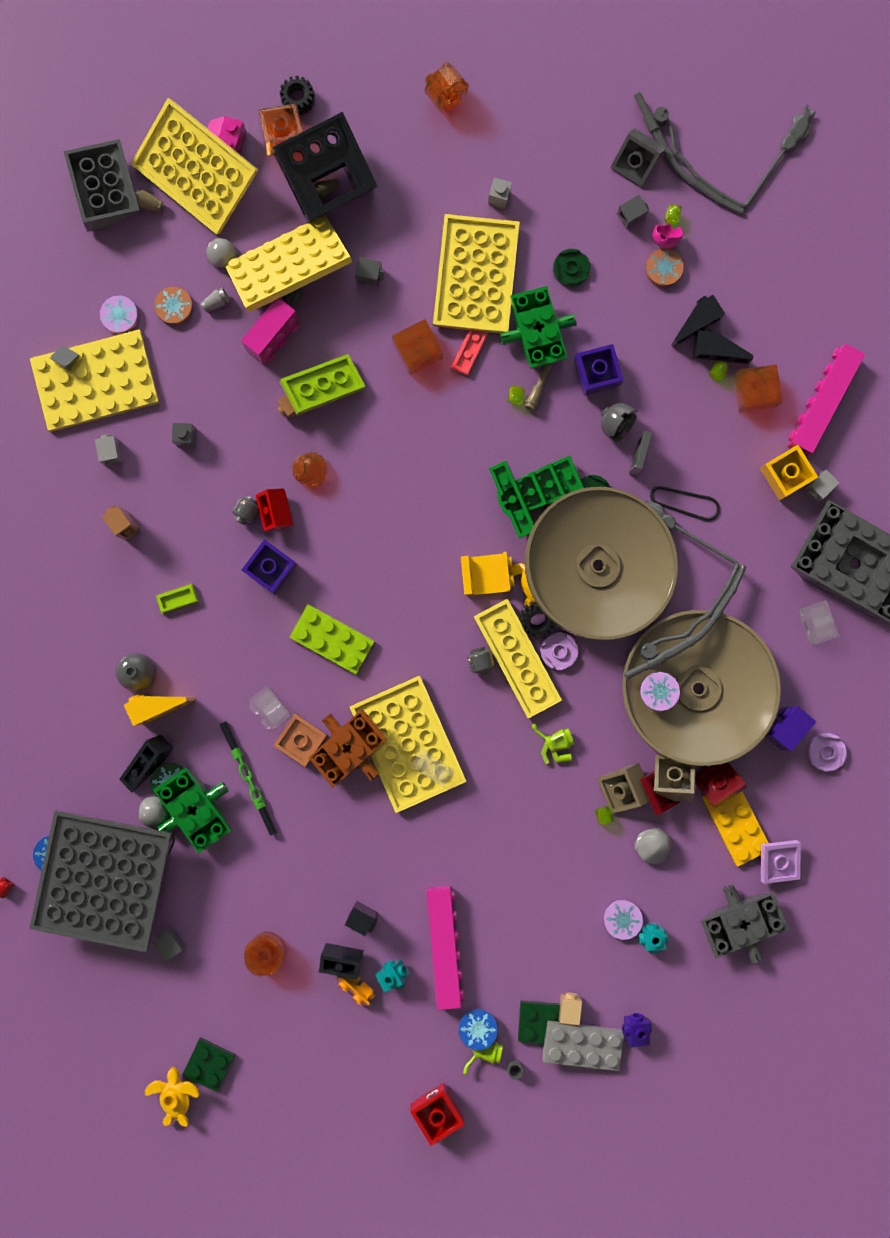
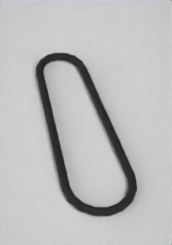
(688, 493)

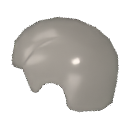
(221, 252)
(152, 812)

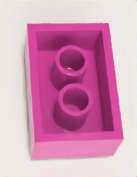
(271, 331)

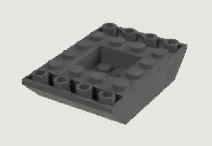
(827, 555)

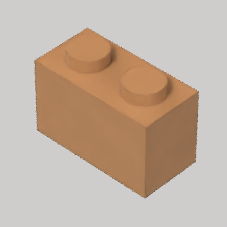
(120, 522)

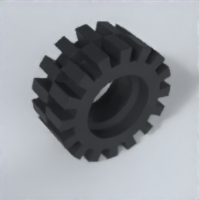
(297, 84)
(530, 628)

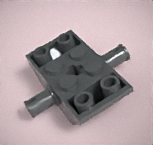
(761, 917)

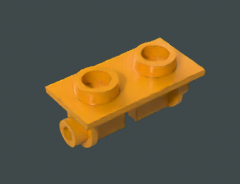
(360, 993)

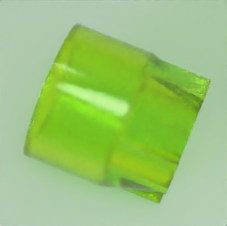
(673, 214)
(718, 371)
(516, 395)
(604, 815)

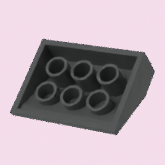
(101, 184)

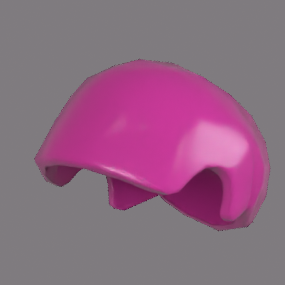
(666, 236)

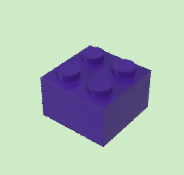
(598, 369)
(269, 567)
(789, 727)

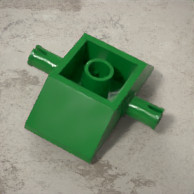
(535, 310)
(208, 821)

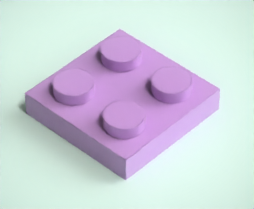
(780, 861)

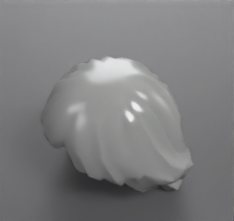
(653, 845)

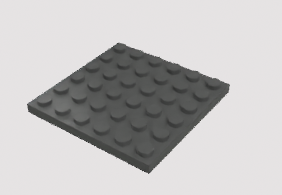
(101, 881)

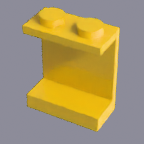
(487, 574)

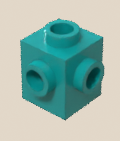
(648, 933)
(392, 975)

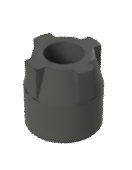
(515, 1074)

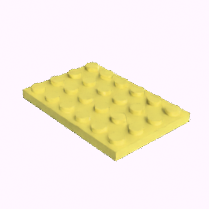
(194, 166)
(287, 263)
(476, 274)
(103, 382)
(409, 724)

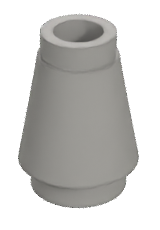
(215, 300)

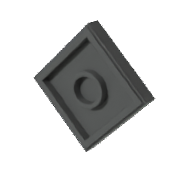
(640, 453)

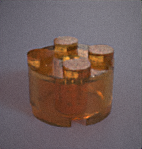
(445, 87)
(267, 965)

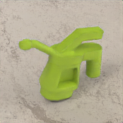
(558, 741)
(491, 1055)

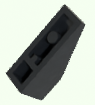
(703, 315)
(715, 347)
(146, 761)

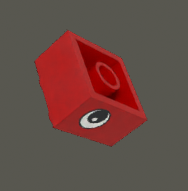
(437, 1114)

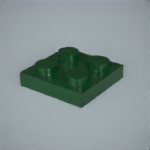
(534, 1020)
(208, 1064)

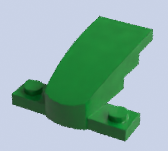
(533, 490)

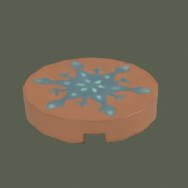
(664, 267)
(173, 305)

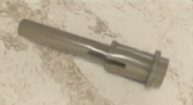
(536, 392)

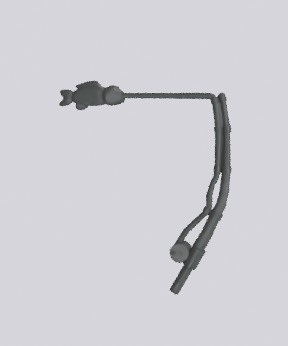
(797, 132)
(649, 650)

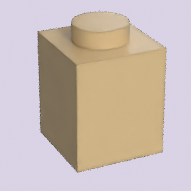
(570, 1009)

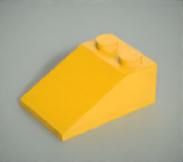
(145, 709)

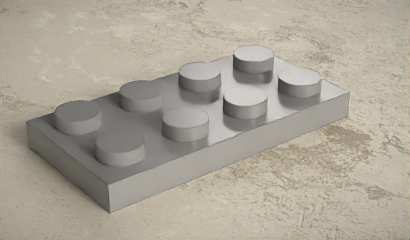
(583, 1046)

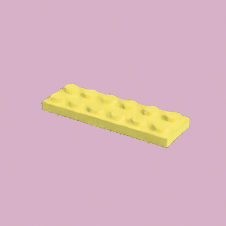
(517, 658)

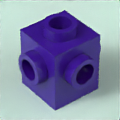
(636, 1030)

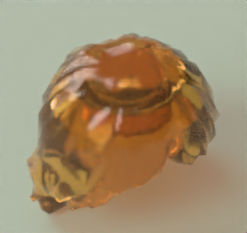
(309, 469)

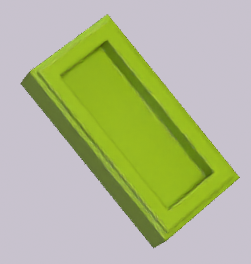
(177, 598)

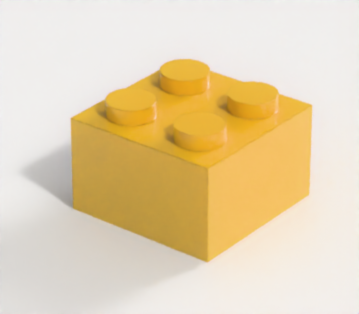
(788, 472)

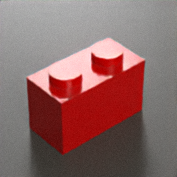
(274, 509)

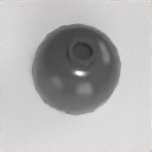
(618, 419)
(135, 672)

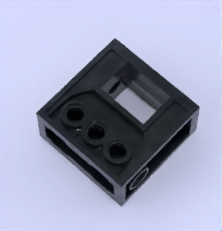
(315, 166)

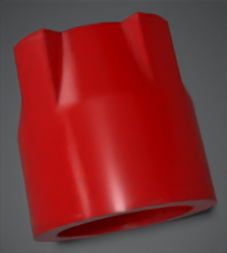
(5, 887)

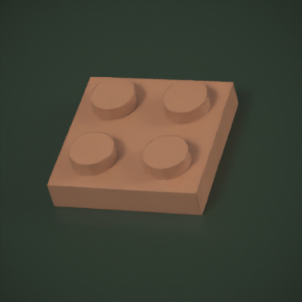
(300, 739)

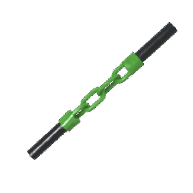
(259, 802)

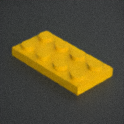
(738, 828)

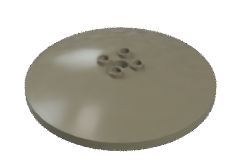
(634, 555)
(737, 696)

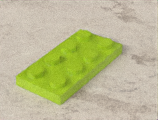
(322, 384)
(332, 639)

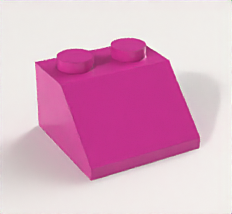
(230, 131)

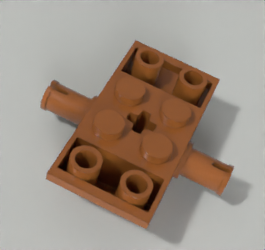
(348, 748)

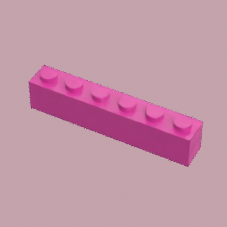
(826, 399)
(443, 947)

